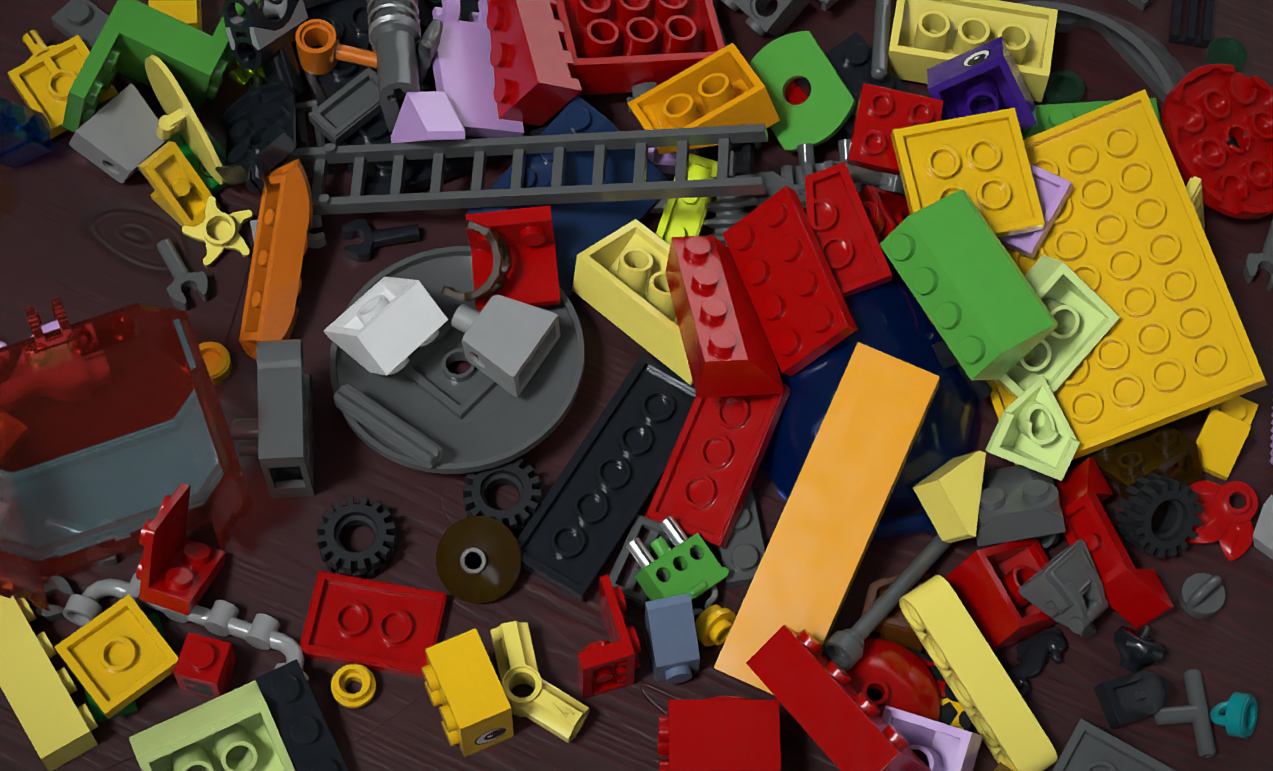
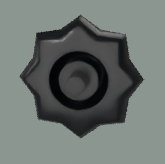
(1137, 647)

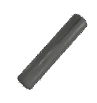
(388, 426)

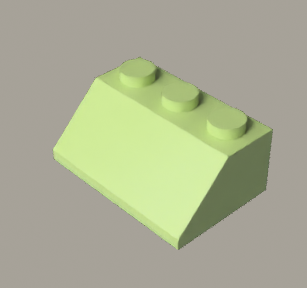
(1081, 321)
(219, 735)

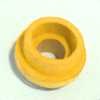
(714, 625)
(349, 674)

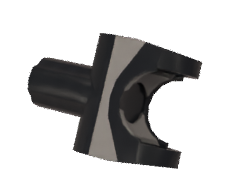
(267, 38)

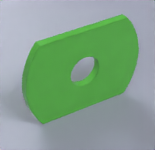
(829, 101)

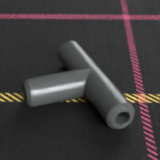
(1194, 713)

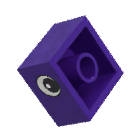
(982, 83)

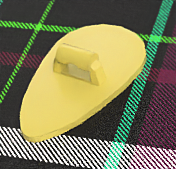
(180, 116)

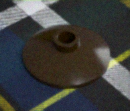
(499, 556)

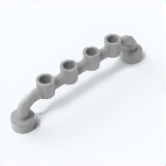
(219, 620)

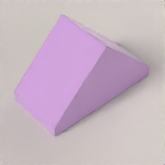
(427, 118)

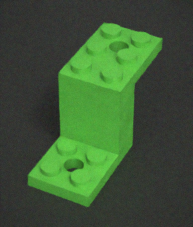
(132, 36)

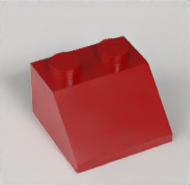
(990, 593)

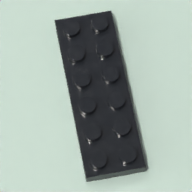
(607, 480)

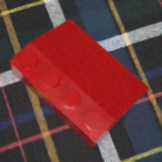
(635, 40)

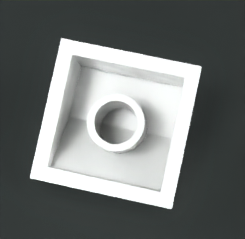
(387, 325)

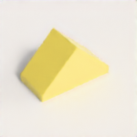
(953, 496)

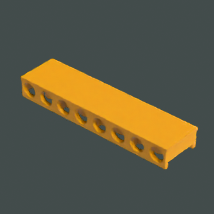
(833, 506)

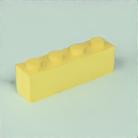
(39, 691)

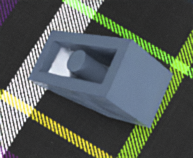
(671, 638)

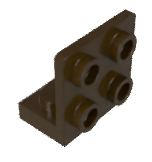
(1154, 451)

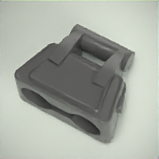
(1068, 588)

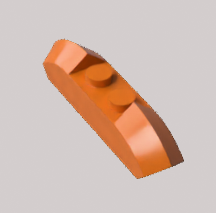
(277, 257)

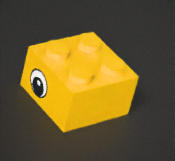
(470, 693)

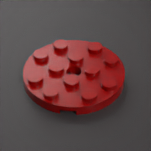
(1197, 126)

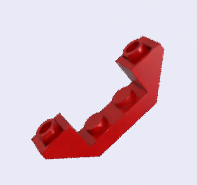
(1129, 591)

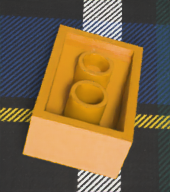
(707, 94)

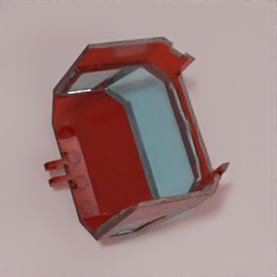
(99, 434)

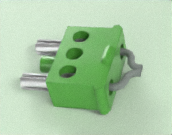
(678, 570)

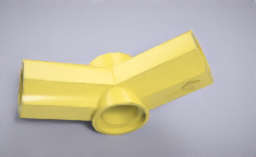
(547, 704)

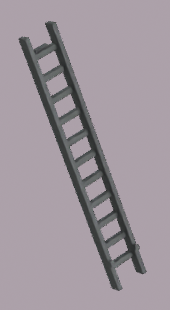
(560, 144)

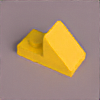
(176, 185)
(1224, 435)

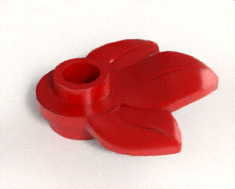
(1222, 521)

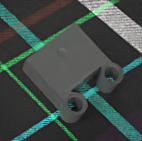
(284, 422)

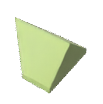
(1035, 433)

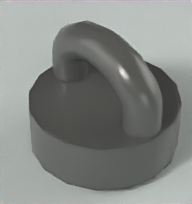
(1202, 595)

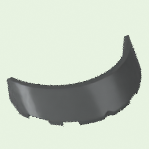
(1132, 43)

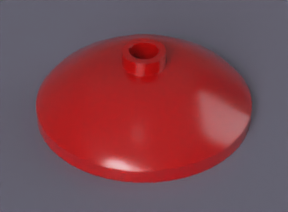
(899, 676)

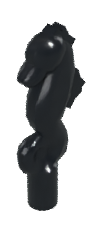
(1033, 657)

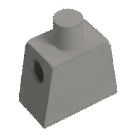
(119, 135)
(507, 339)

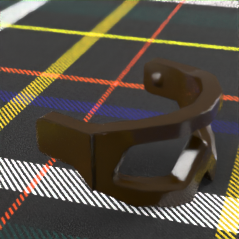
(501, 266)

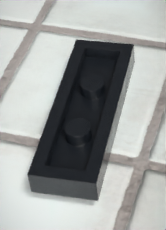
(300, 719)

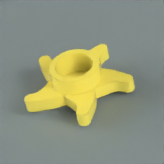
(220, 232)

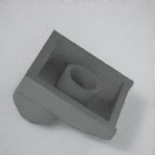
(1017, 506)

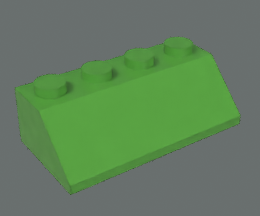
(968, 286)

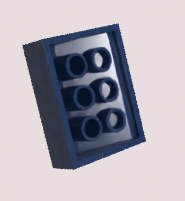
(581, 224)

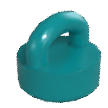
(1239, 716)

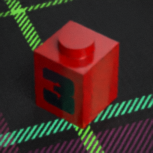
(205, 666)

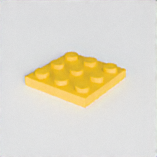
(973, 155)

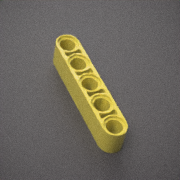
(976, 677)

